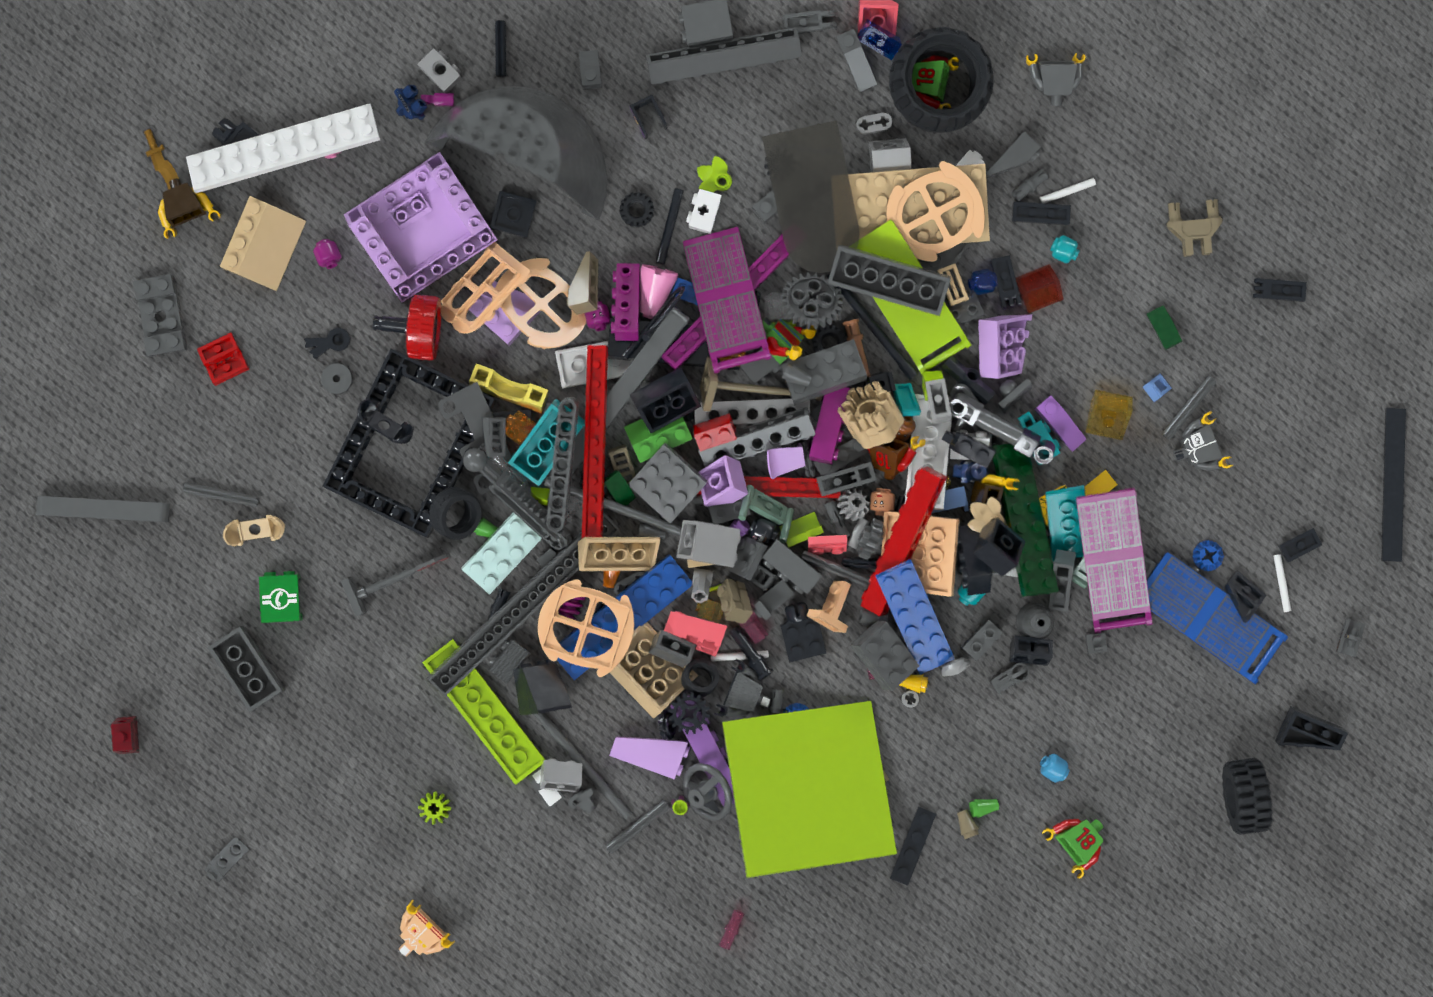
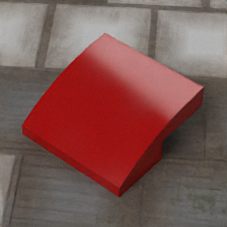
(219, 351)

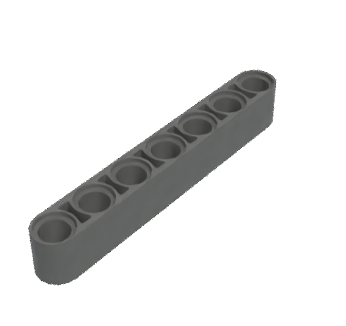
(559, 473)
(102, 509)

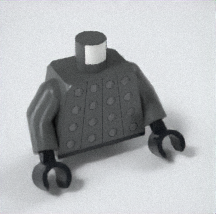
(743, 693)

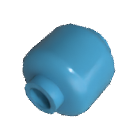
(1054, 768)

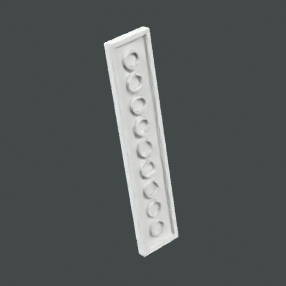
(282, 148)

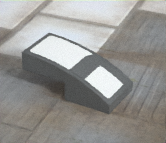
(549, 797)

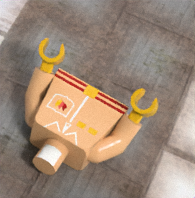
(421, 933)

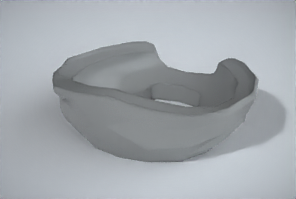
(955, 667)

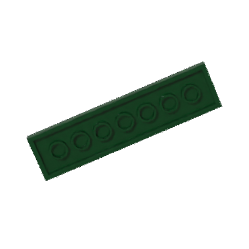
(1026, 519)

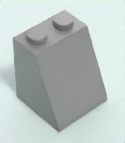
(889, 155)
(708, 543)

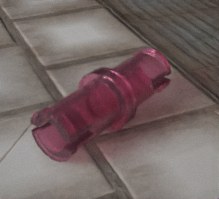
(731, 929)

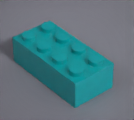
(536, 453)

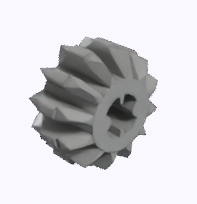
(846, 503)

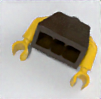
(182, 205)
(991, 487)

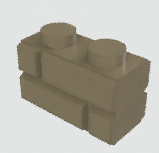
(734, 601)

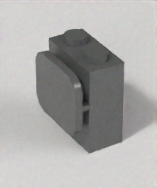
(705, 22)

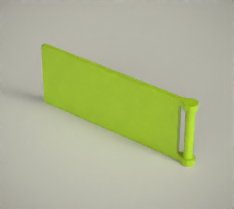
(916, 329)

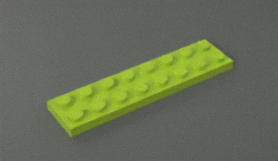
(490, 720)

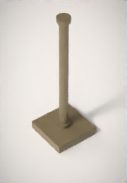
(710, 383)

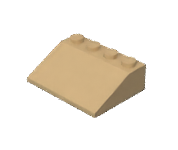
(262, 243)
(647, 677)

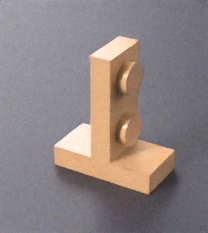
(832, 607)

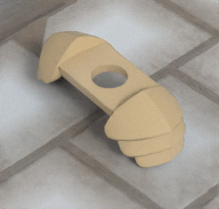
(237, 531)

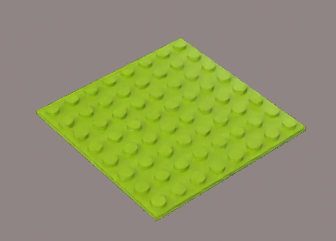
(809, 788)

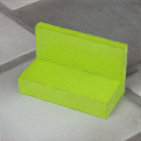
(802, 529)

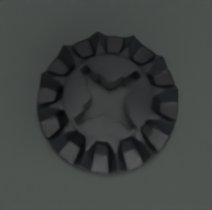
(667, 731)

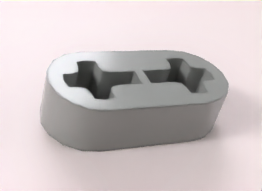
(875, 127)

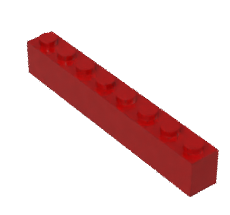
(905, 533)

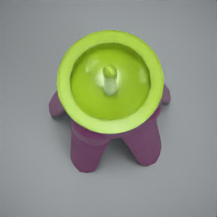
(680, 807)

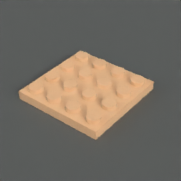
(934, 554)

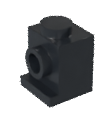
(886, 379)

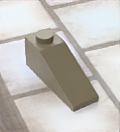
(584, 287)

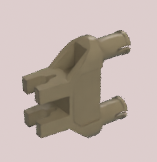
(1194, 230)

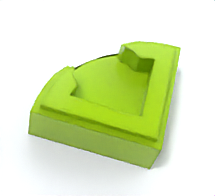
(540, 494)

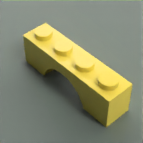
(524, 395)

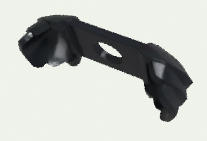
(370, 416)

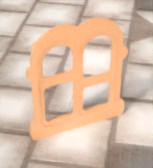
(458, 315)

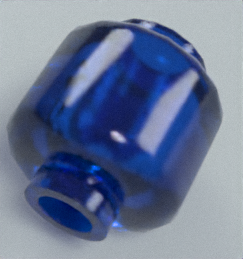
(983, 281)

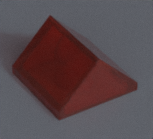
(1039, 288)

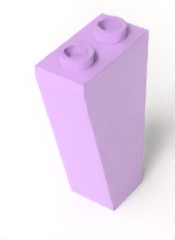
(652, 754)

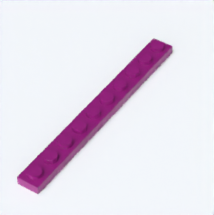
(695, 335)

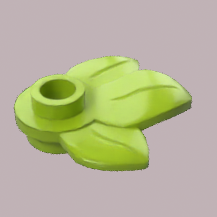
(712, 174)

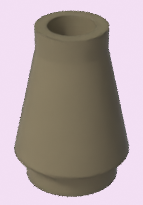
(967, 825)

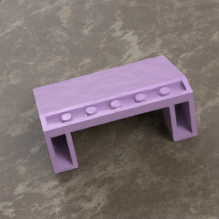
(420, 227)

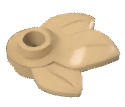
(984, 513)

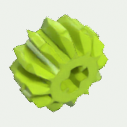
(439, 803)

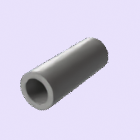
(853, 539)

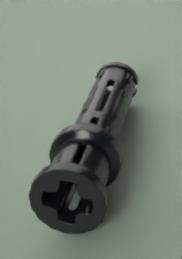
(755, 659)

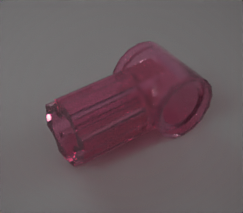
(754, 628)

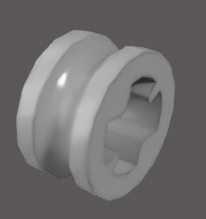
(915, 695)

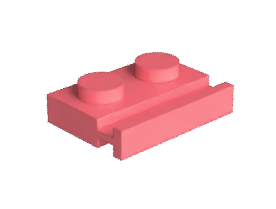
(825, 544)

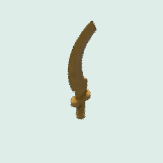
(159, 163)

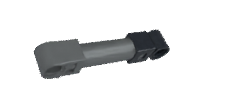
(1024, 440)

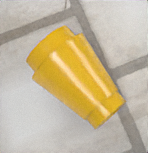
(915, 683)

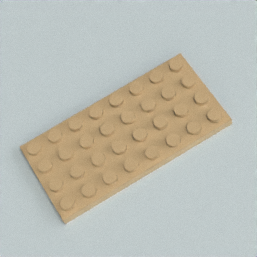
(873, 191)

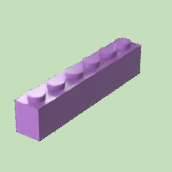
(706, 748)

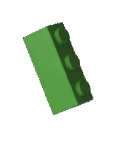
(648, 444)

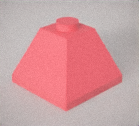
(880, 12)

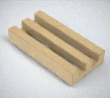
(958, 300)

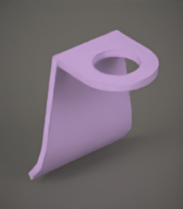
(784, 460)

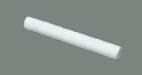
(1067, 191)
(1282, 583)
(735, 655)

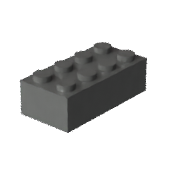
(830, 371)
(246, 668)

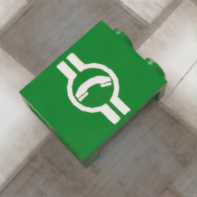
(279, 597)

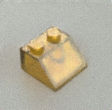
(1109, 414)

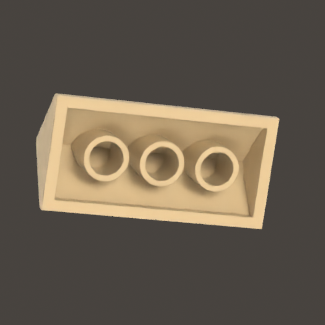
(617, 553)

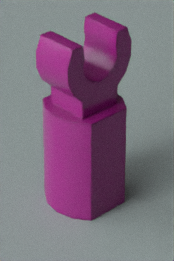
(439, 99)

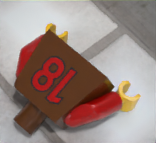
(894, 456)

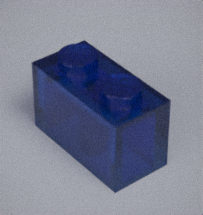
(879, 39)

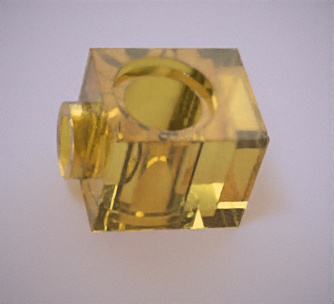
(709, 610)

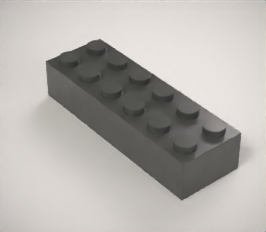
(889, 280)

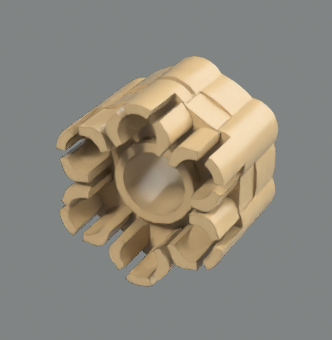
(871, 417)

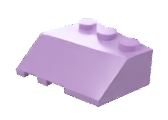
(500, 323)
(1001, 345)

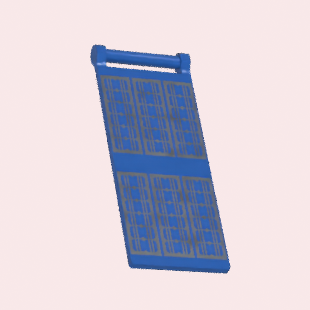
(1209, 617)

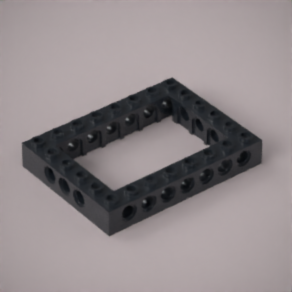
(340, 476)

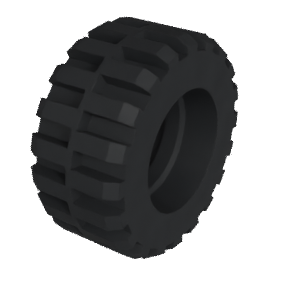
(1247, 796)

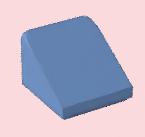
(1157, 387)

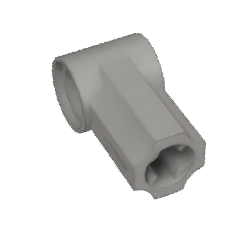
(701, 583)

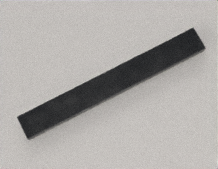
(1393, 484)

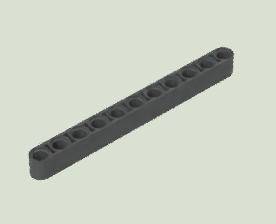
(634, 376)

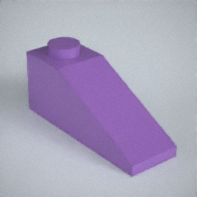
(1060, 423)

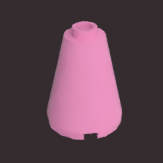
(654, 288)

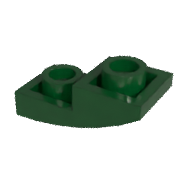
(1164, 327)
(618, 488)

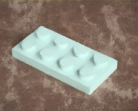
(501, 553)

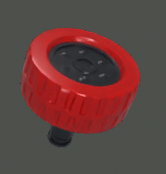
(420, 327)

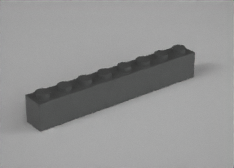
(723, 55)

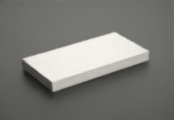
(573, 365)

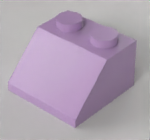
(725, 482)

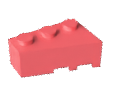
(701, 632)

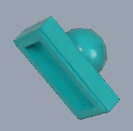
(906, 400)

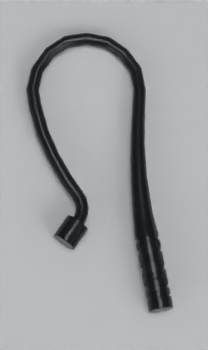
(647, 331)

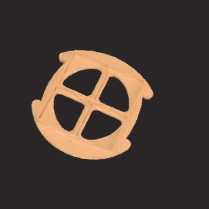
(968, 194)
(544, 340)
(621, 639)

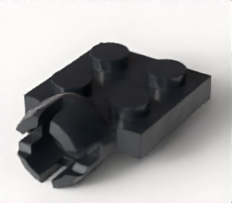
(233, 132)
(801, 634)

